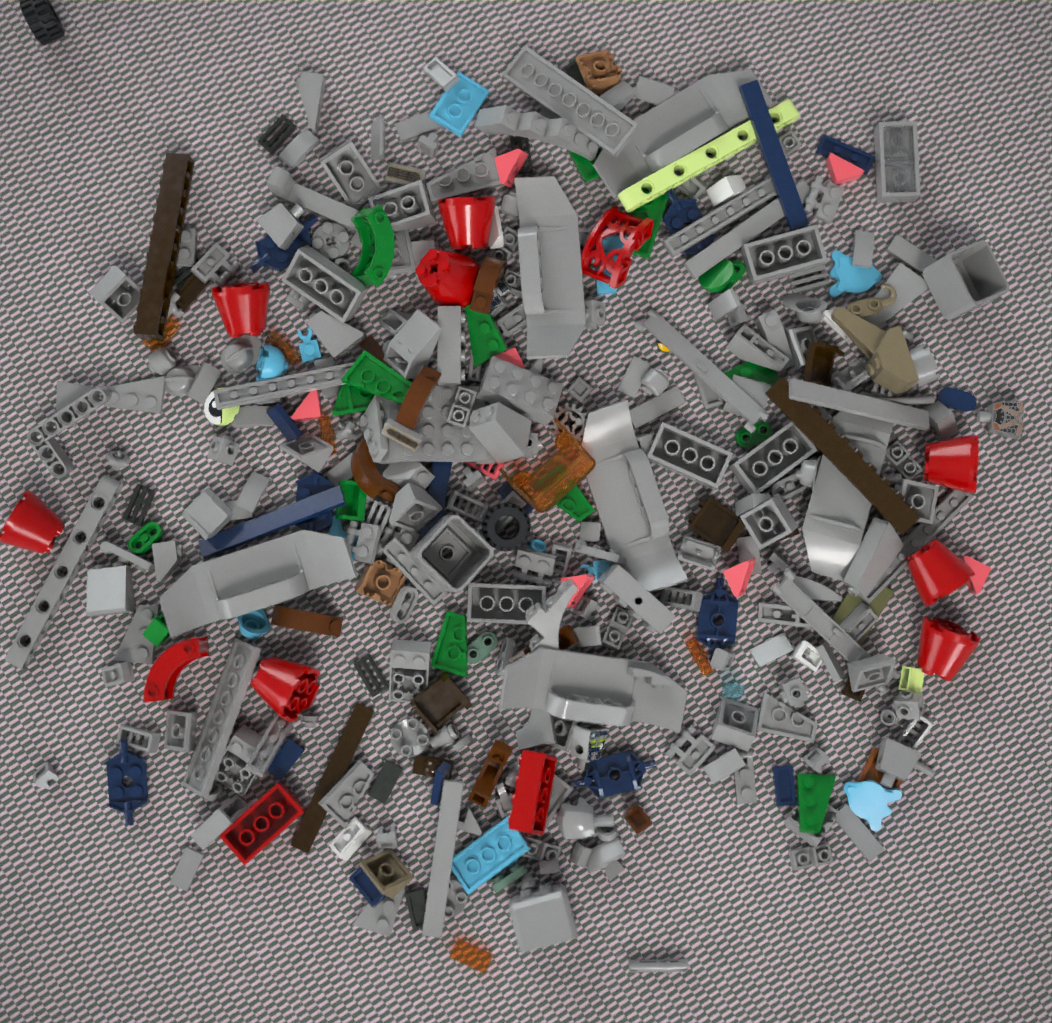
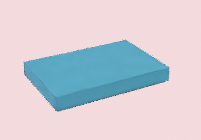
(459, 105)

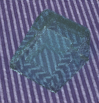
(732, 691)

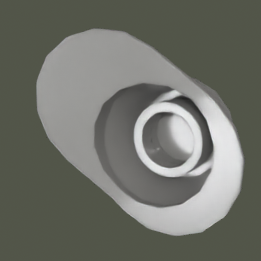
(805, 307)
(241, 354)
(180, 379)
(808, 472)

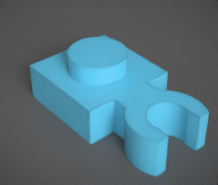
(309, 348)
(598, 568)

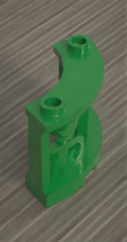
(377, 245)

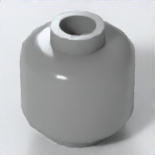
(510, 206)
(162, 360)
(655, 382)

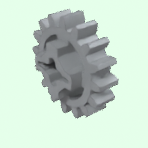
(577, 421)

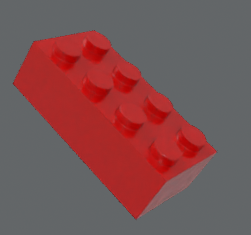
(532, 792)
(263, 822)

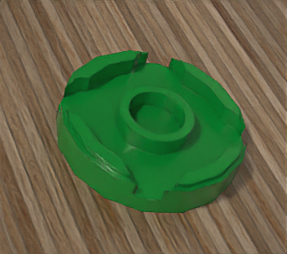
(718, 276)

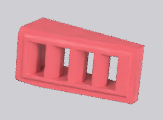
(496, 473)

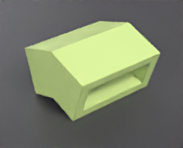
(911, 679)

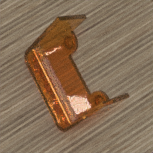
(556, 475)

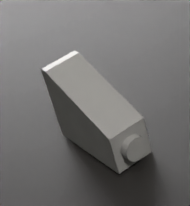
(333, 334)
(219, 821)

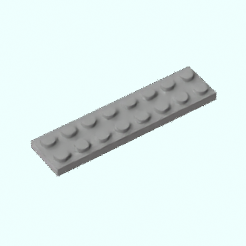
(570, 100)
(221, 717)

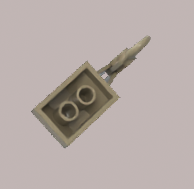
(887, 352)

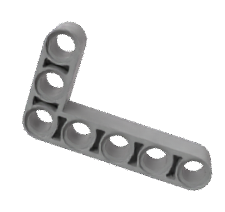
(285, 189)
(63, 422)

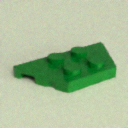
(351, 401)

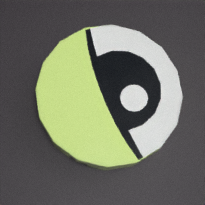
(218, 417)

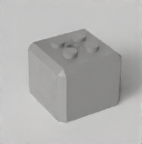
(965, 280)
(468, 555)
(542, 917)

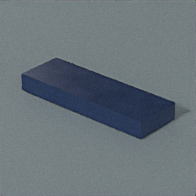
(851, 154)

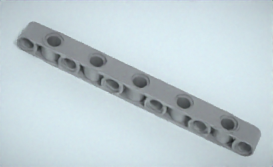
(56, 585)

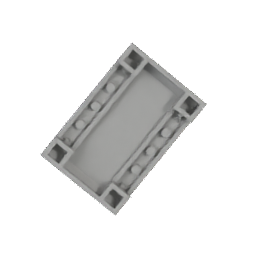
(440, 439)

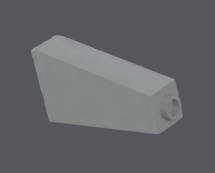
(907, 287)
(873, 558)

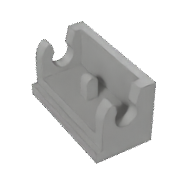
(851, 375)
(698, 552)

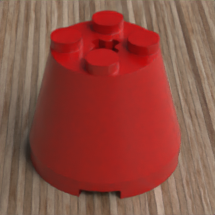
(467, 220)
(448, 277)
(243, 307)
(953, 463)
(32, 525)
(937, 571)
(944, 647)
(286, 686)

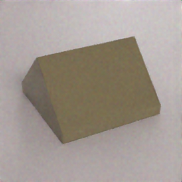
(387, 872)

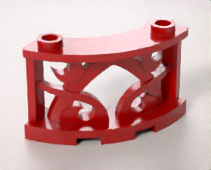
(639, 232)
(167, 668)

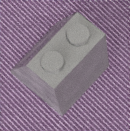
(501, 431)
(110, 590)

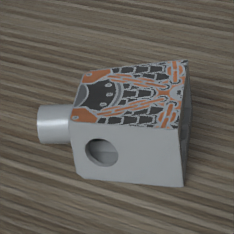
(1004, 418)

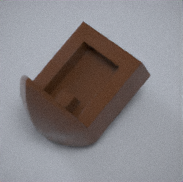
(637, 819)

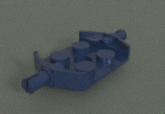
(684, 212)
(277, 259)
(307, 487)
(712, 604)
(630, 777)
(123, 797)

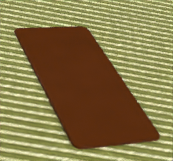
(372, 347)

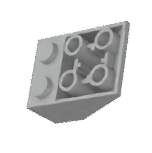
(413, 345)
(408, 669)
(233, 763)

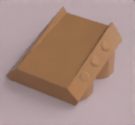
(599, 71)
(380, 582)

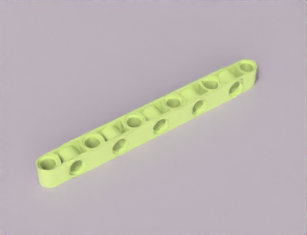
(698, 162)

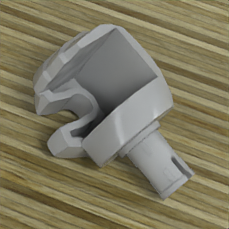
(580, 820)

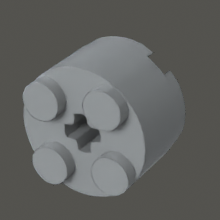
(924, 365)

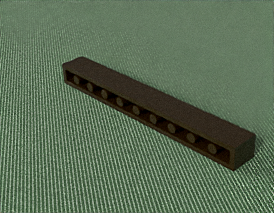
(164, 247)
(844, 458)

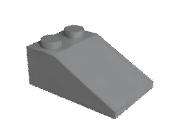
(350, 174)
(406, 206)

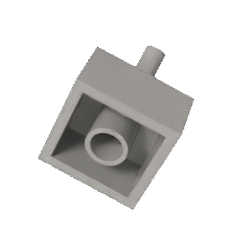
(117, 294)
(769, 521)

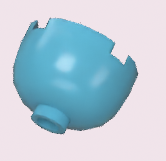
(270, 363)

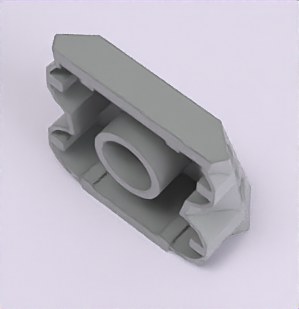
(207, 514)
(813, 839)

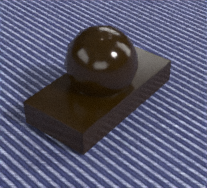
(428, 765)

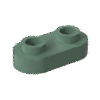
(480, 647)
(516, 872)

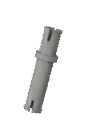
(664, 965)

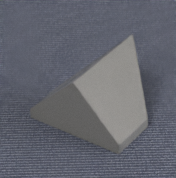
(394, 321)

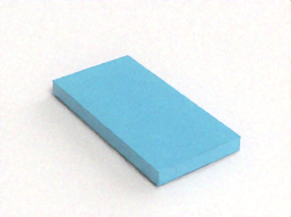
(488, 855)

